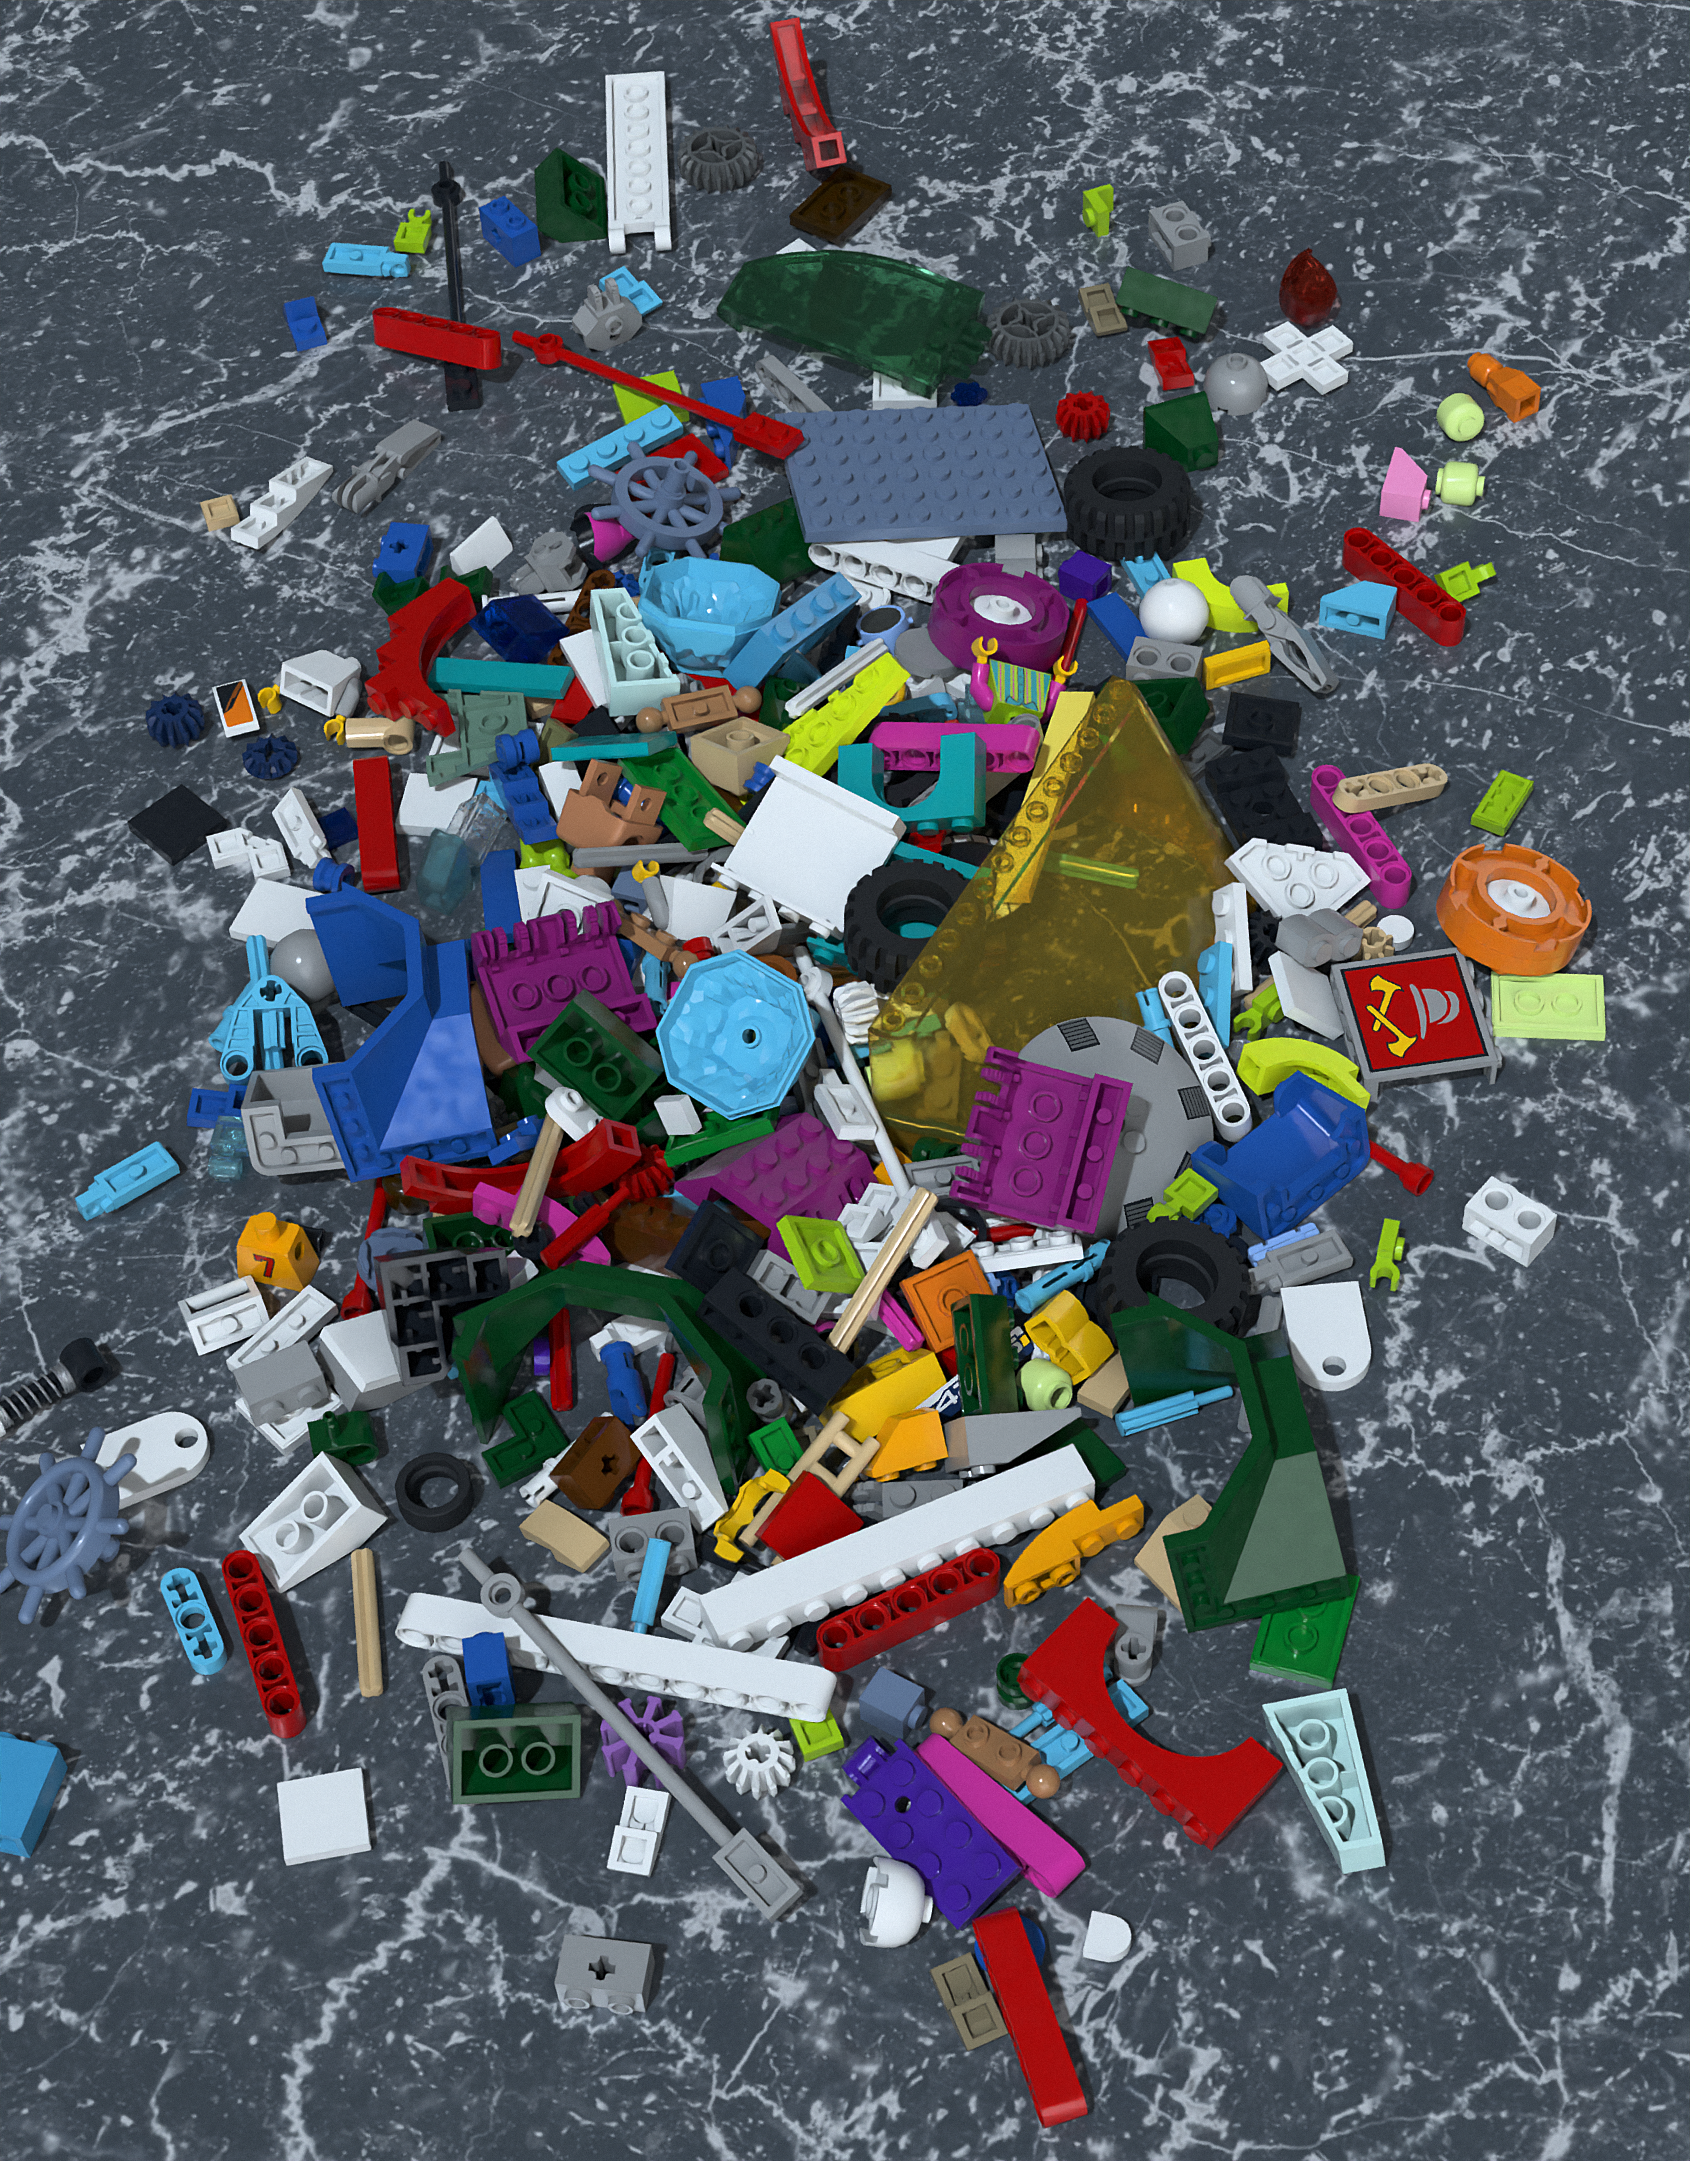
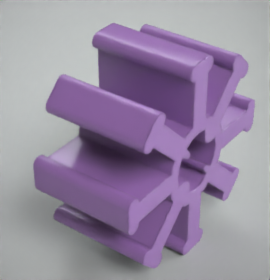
(662, 1733)

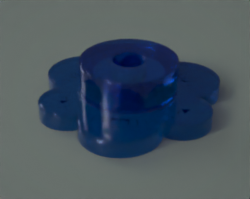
(968, 394)

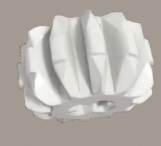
(855, 1010)
(750, 1774)

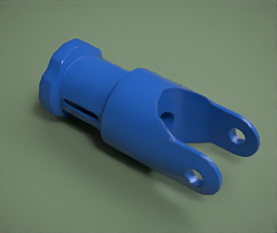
(623, 1382)

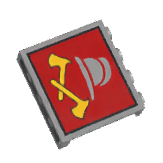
(1413, 1017)

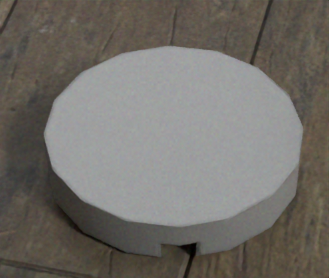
(921, 656)

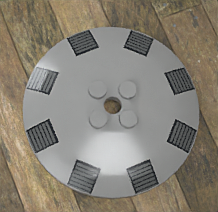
(1163, 1116)

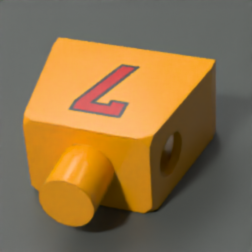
(276, 1253)

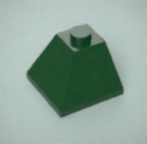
(1183, 431)

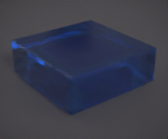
(338, 828)

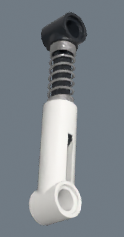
(79, 1368)

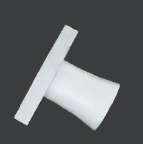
(562, 893)

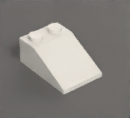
(313, 1522)

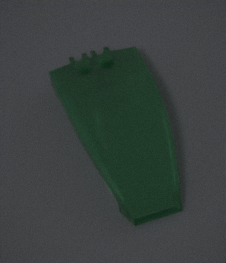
(863, 311)

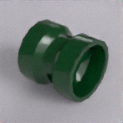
(932, 1148)
(1007, 1676)

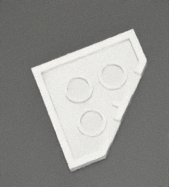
(1296, 877)

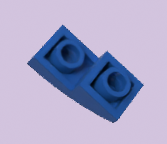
(517, 1141)

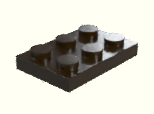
(840, 205)

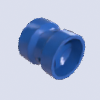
(517, 748)

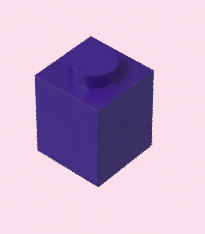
(1084, 577)

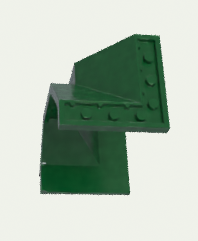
(498, 1332)
(1272, 1527)

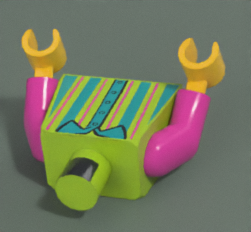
(1011, 690)

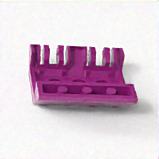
(548, 969)
(1041, 1144)
(784, 1173)

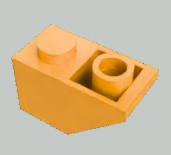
(907, 1442)

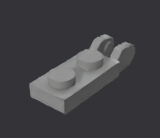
(898, 1496)

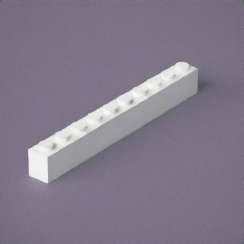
(895, 1550)

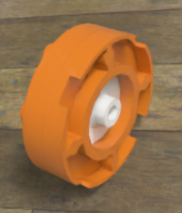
(1513, 910)

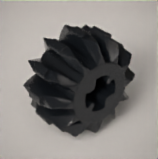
(1262, 938)

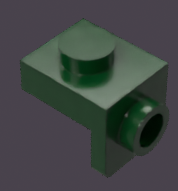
(478, 581)
(393, 595)

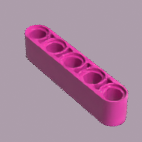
(917, 745)
(1363, 840)
(1044, 1855)

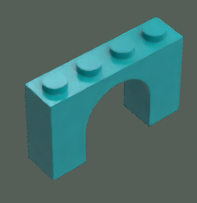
(955, 802)

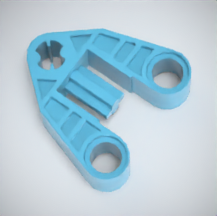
(242, 1038)

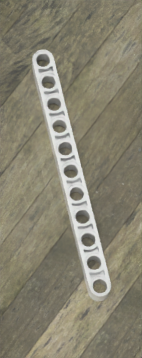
(631, 1659)

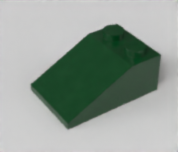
(1177, 707)

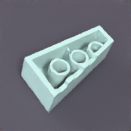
(627, 656)
(1326, 1763)

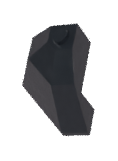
(422, 1295)

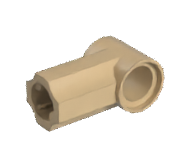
(394, 736)

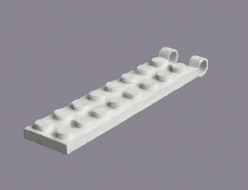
(637, 159)

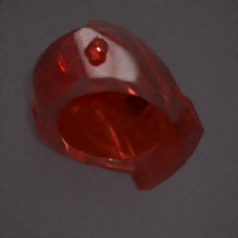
(1307, 290)

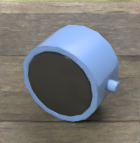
(884, 623)

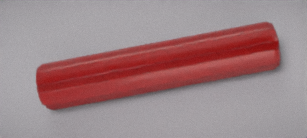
(560, 1361)

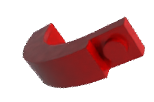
(582, 1166)

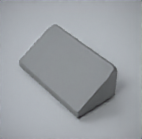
(937, 1174)

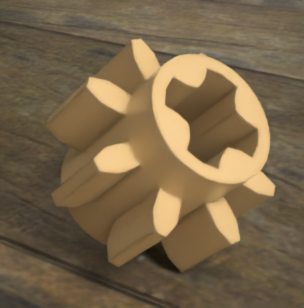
(1374, 945)

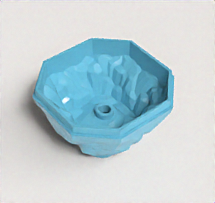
(706, 611)
(711, 1028)

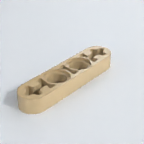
(1357, 795)

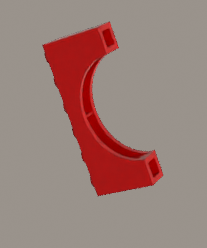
(1198, 1792)

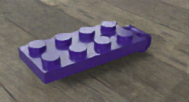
(936, 1836)

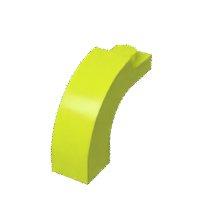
(1223, 610)
(1274, 1060)

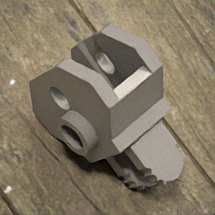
(605, 316)
(549, 566)

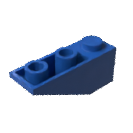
(729, 397)

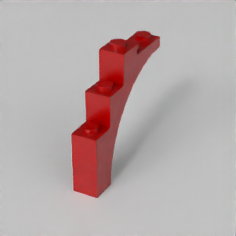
(819, 140)
(407, 659)

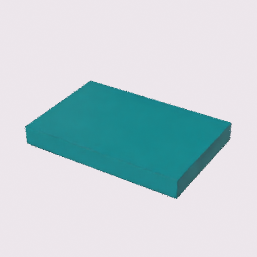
(614, 746)

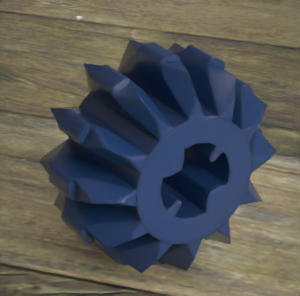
(175, 720)

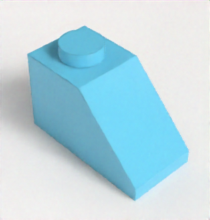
(1360, 609)

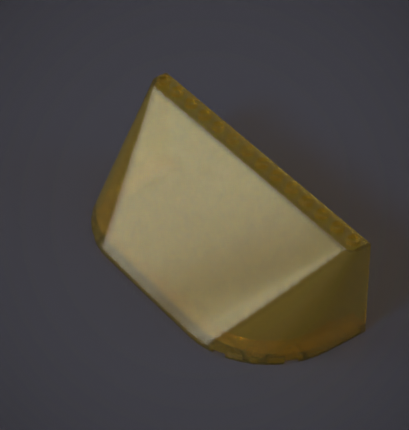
(1063, 921)

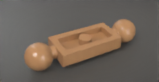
(699, 709)
(658, 943)
(996, 1752)

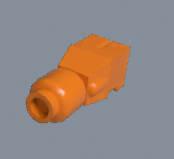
(1506, 386)

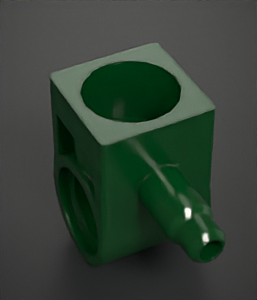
(345, 1436)

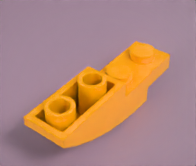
(1056, 1552)

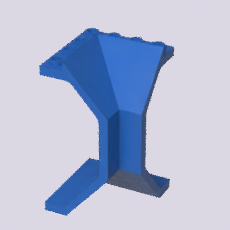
(421, 1072)

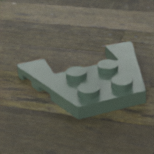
(480, 721)

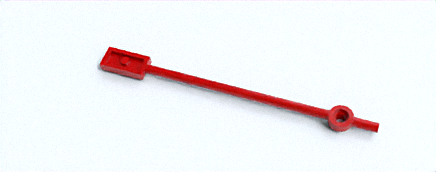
(754, 431)

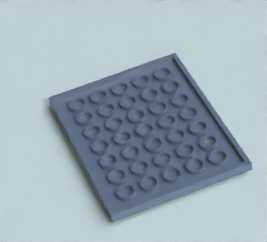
(921, 473)

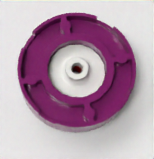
(983, 601)

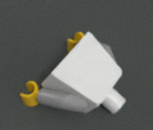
(321, 683)
(684, 906)

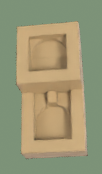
(1106, 1387)
(565, 1535)

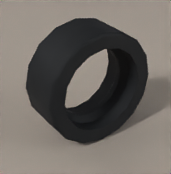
(427, 1467)

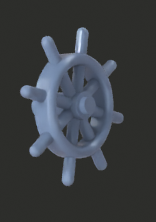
(665, 502)
(64, 1525)

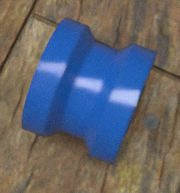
(761, 776)
(329, 875)

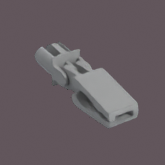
(396, 458)
(1281, 631)

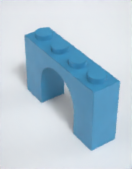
(798, 627)
(28, 1788)

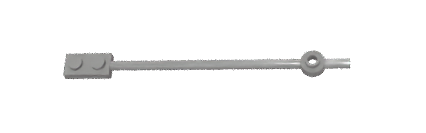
(740, 1854)

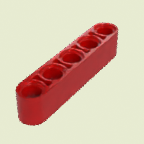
(437, 338)
(1417, 595)
(376, 824)
(901, 1626)
(268, 1658)
(1029, 2017)

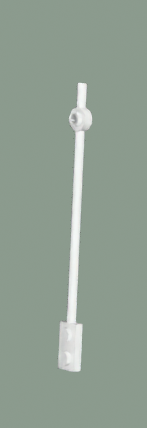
(817, 987)

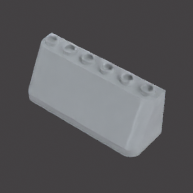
(287, 1123)

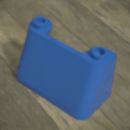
(1289, 1160)

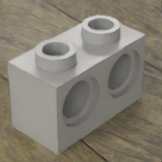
(1178, 235)
(1163, 660)
(783, 1283)
(633, 1533)

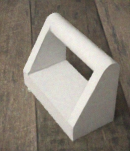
(227, 1320)

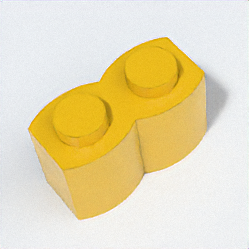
(1069, 1336)

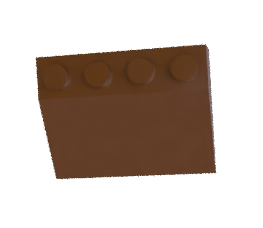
(650, 1228)

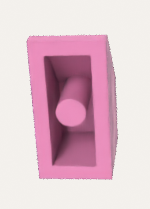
(1404, 489)

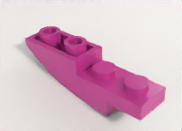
(497, 1207)

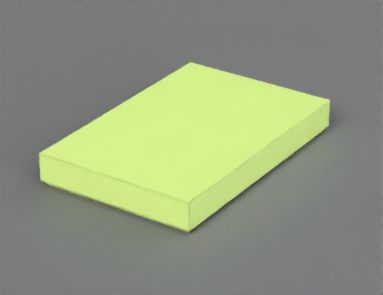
(1548, 1006)

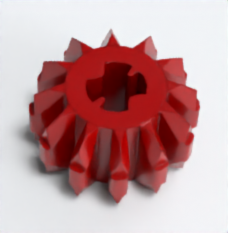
(1082, 416)
(648, 1176)

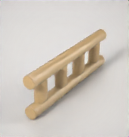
(838, 1485)

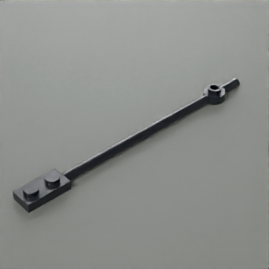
(460, 380)

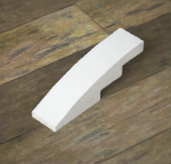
(286, 499)

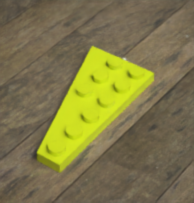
(838, 723)

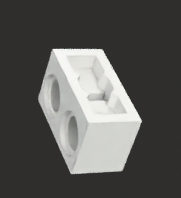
(1506, 1225)

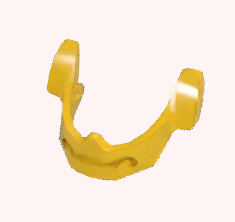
(743, 1512)

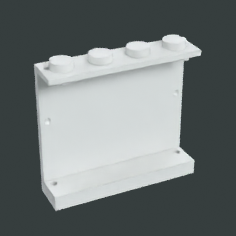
(810, 848)

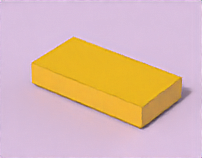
(1236, 665)

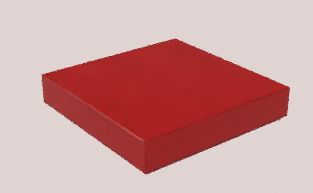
(806, 1519)

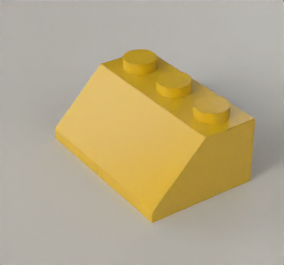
(884, 1389)

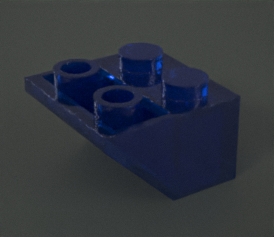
(519, 628)

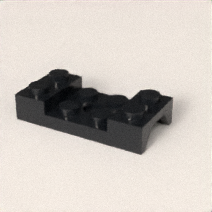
(1256, 784)

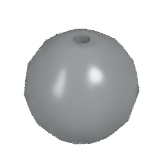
(303, 965)

